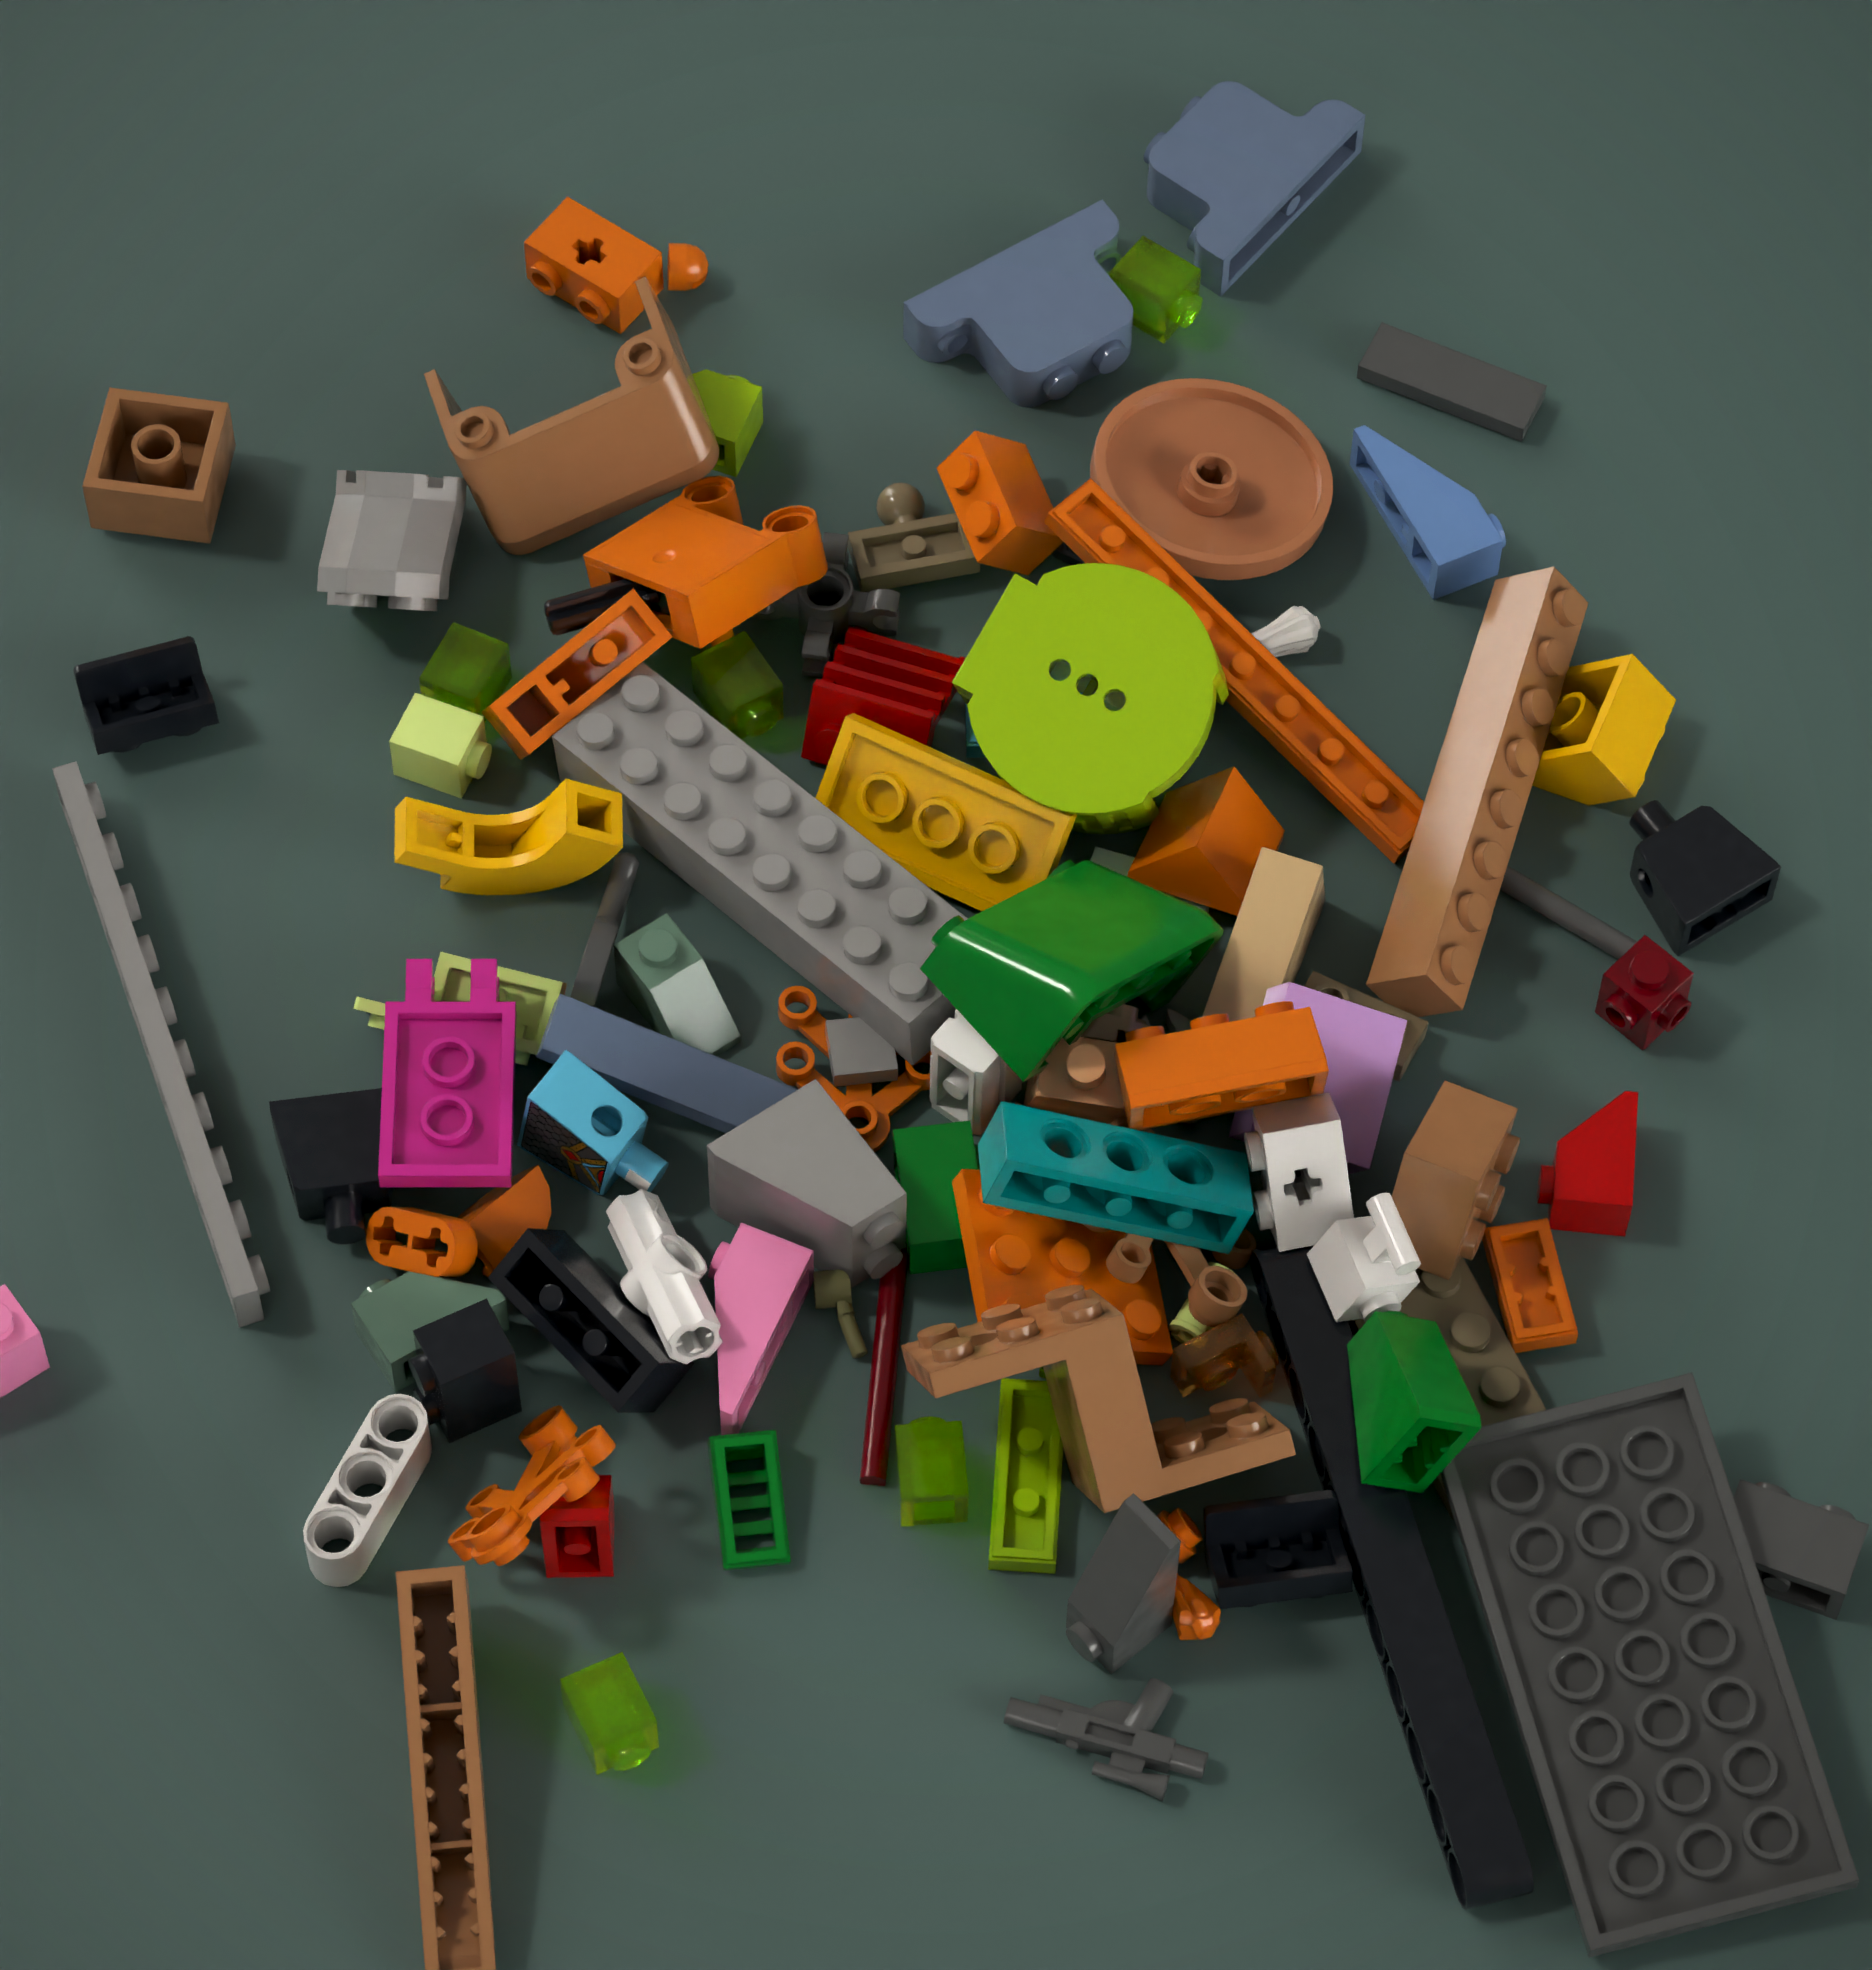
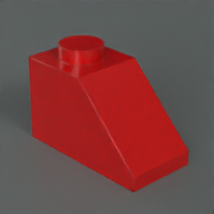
(1594, 1172)
(580, 1534)

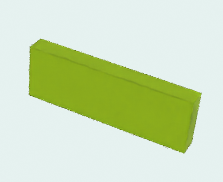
(1026, 1480)

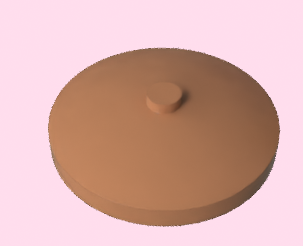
(1215, 476)

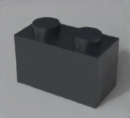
(465, 1371)

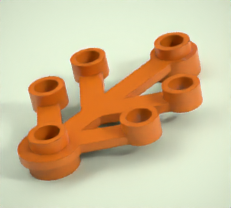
(858, 1098)
(557, 1468)

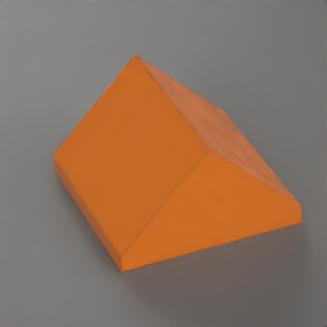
(1207, 841)

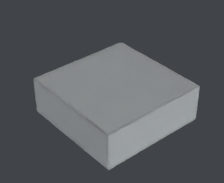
(858, 1053)

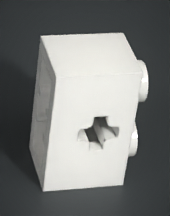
(1307, 1138)

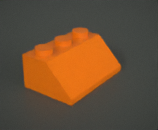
(1220, 1065)

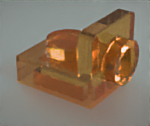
(1217, 1355)

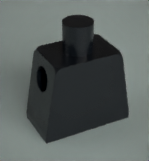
(1697, 873)
(333, 1158)

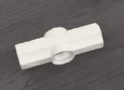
(664, 1276)

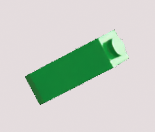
(1407, 1402)

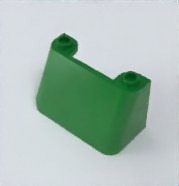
(1066, 957)

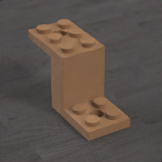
(1097, 1397)

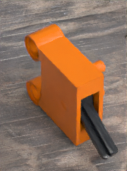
(698, 565)

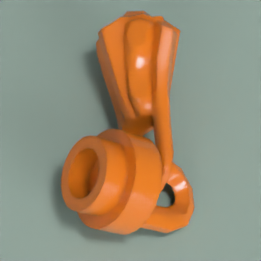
(1193, 1612)

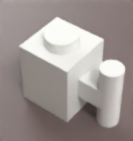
(1366, 1262)

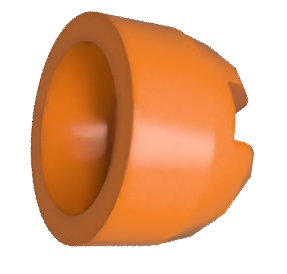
(686, 267)

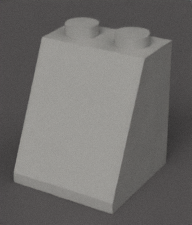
(811, 1182)

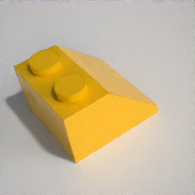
(1604, 731)

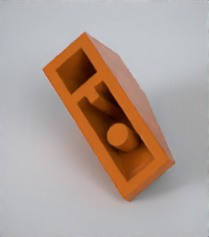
(576, 674)

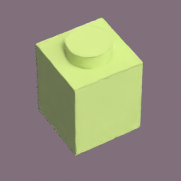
(439, 746)

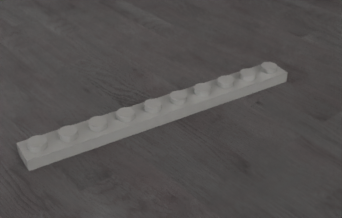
(168, 1060)

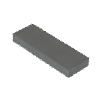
(1451, 381)

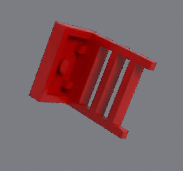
(882, 682)

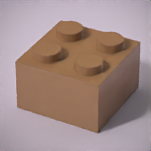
(159, 465)
(1453, 1176)

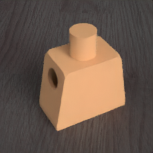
(1079, 1082)

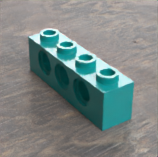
(1115, 1177)

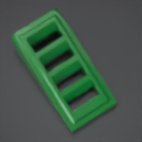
(740, 1448)

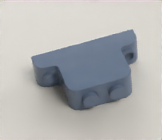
(1245, 172)
(1033, 313)

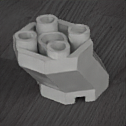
(391, 539)

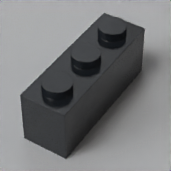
(588, 1320)

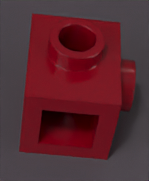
(1644, 993)

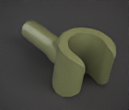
(833, 1290)

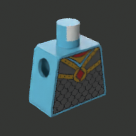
(588, 1129)

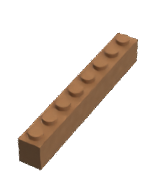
(1478, 794)

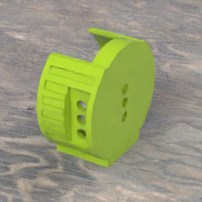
(1066, 744)

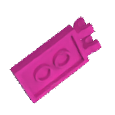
(448, 1084)

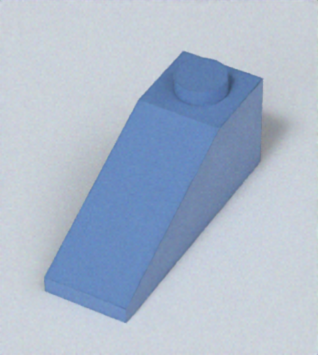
(1430, 515)

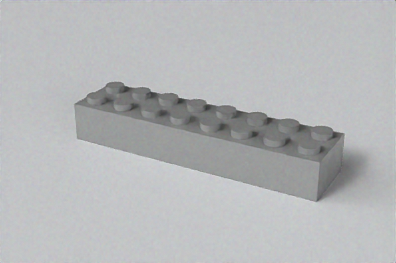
(765, 854)

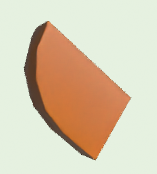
(507, 1213)

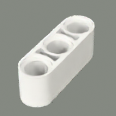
(367, 1461)

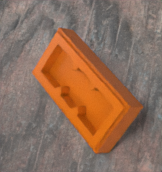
(1530, 1285)

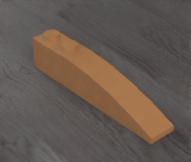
(446, 1769)

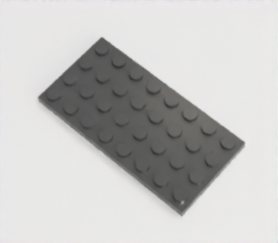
(1644, 1667)

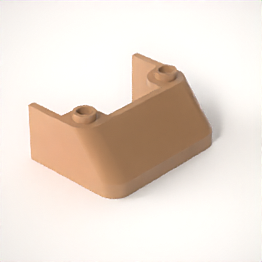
(589, 457)

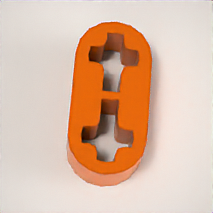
(422, 1230)

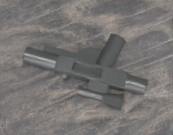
(1117, 1732)

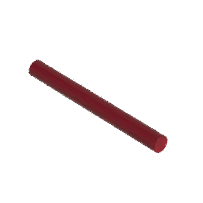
(883, 1374)

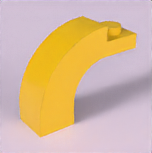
(512, 852)

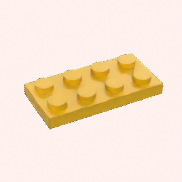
(941, 816)

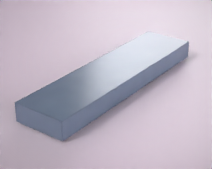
(658, 1067)

